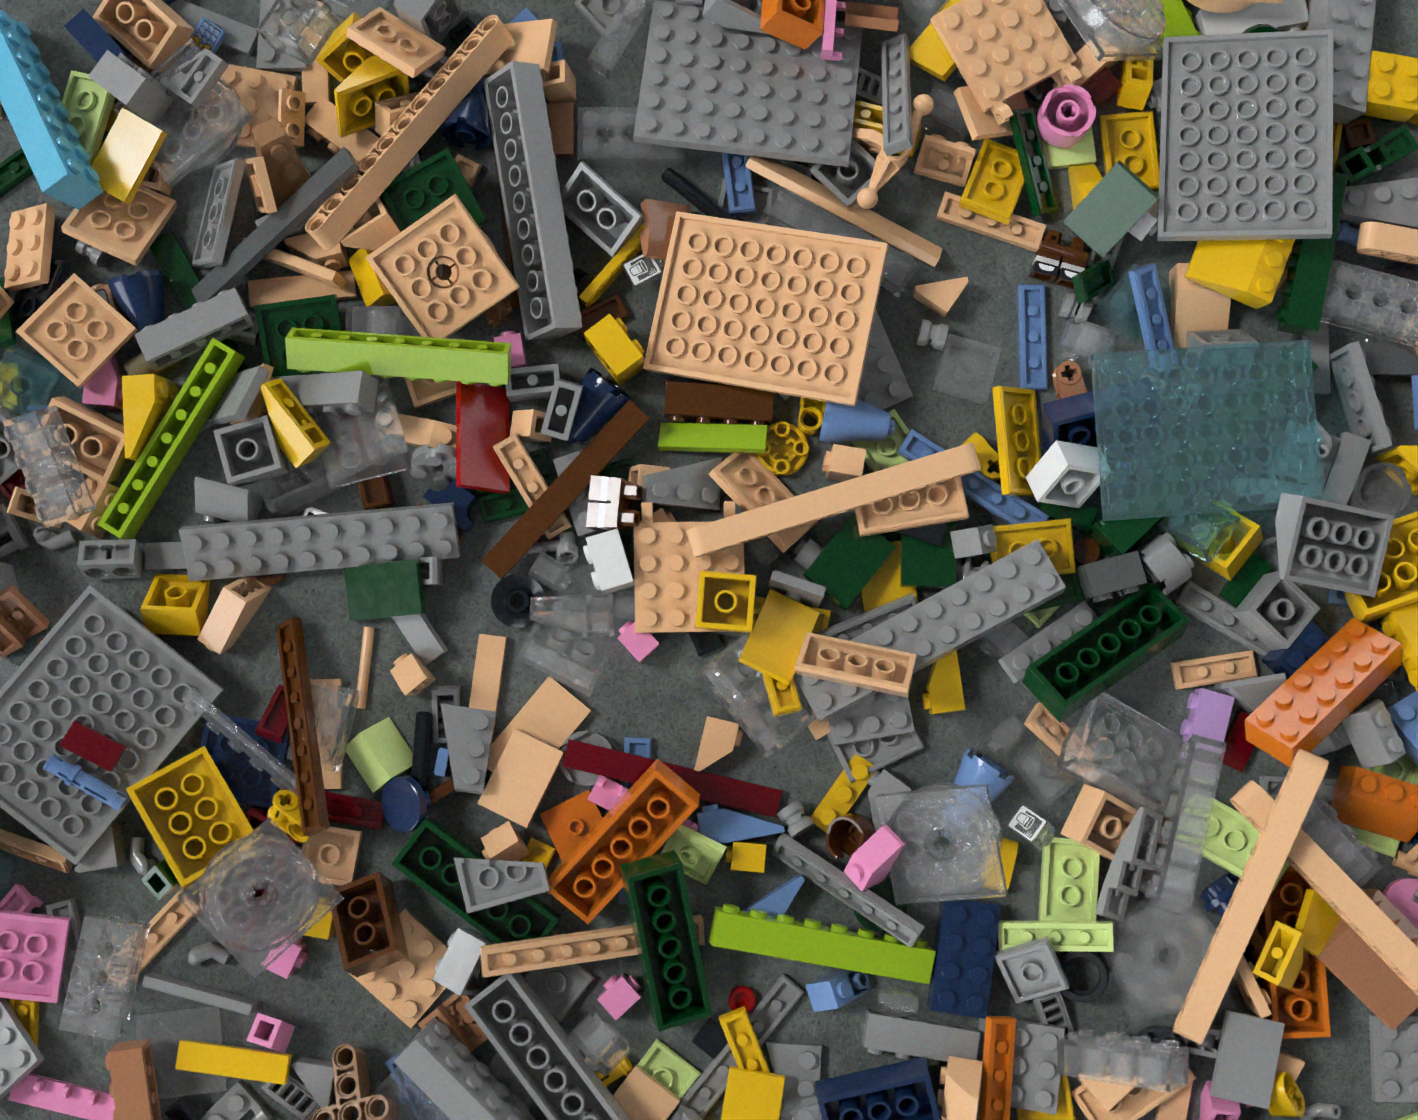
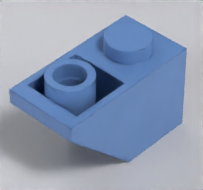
(837, 989)

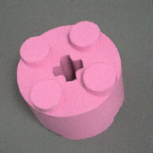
(1063, 130)

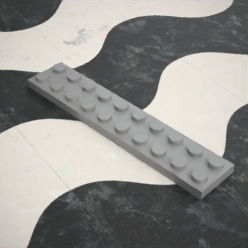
(319, 541)

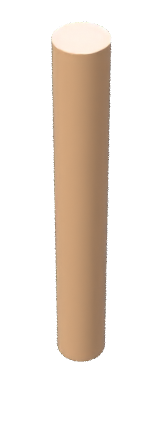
(365, 663)

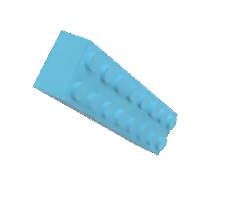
(42, 120)

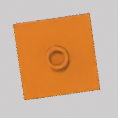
(571, 822)

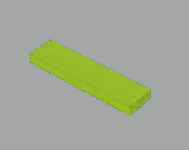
(713, 437)

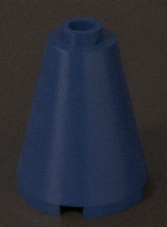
(469, 120)
(140, 297)
(597, 406)

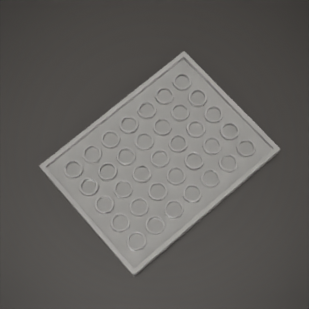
(745, 90)
(1246, 136)
(110, 677)

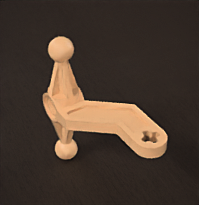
(887, 166)

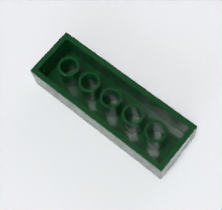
(1105, 651)
(431, 864)
(666, 940)

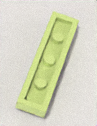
(1063, 935)

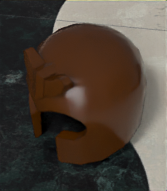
(848, 834)

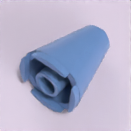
(856, 423)
(982, 771)

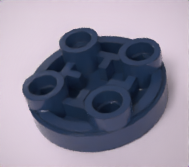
(404, 803)

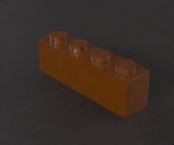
(717, 403)

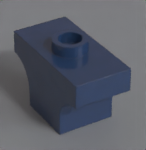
(462, 501)

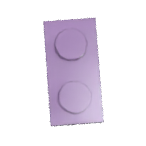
(1207, 715)

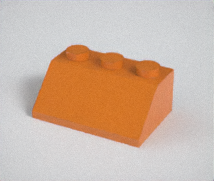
(1376, 803)

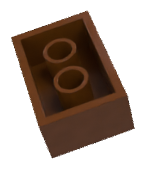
(368, 925)

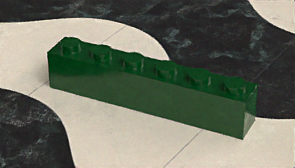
(1309, 274)

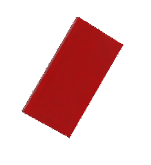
(481, 424)

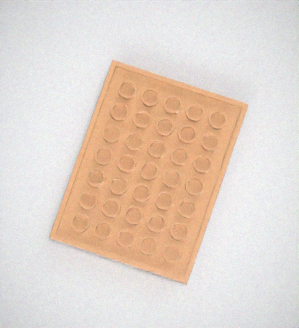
(766, 307)

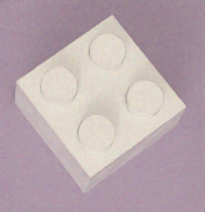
(1065, 474)
(610, 562)

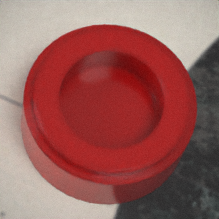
(742, 996)

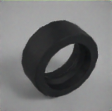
(1104, 973)

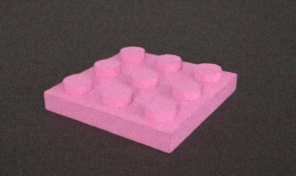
(32, 955)

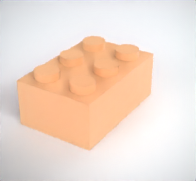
(145, 28)
(94, 438)

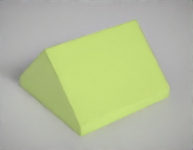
(380, 754)

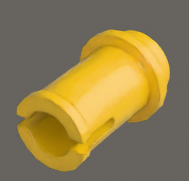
(621, 1069)

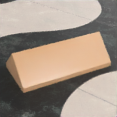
(856, 664)

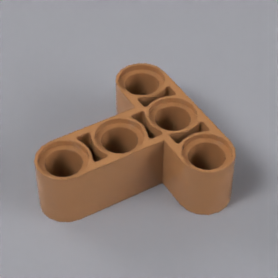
(361, 1097)

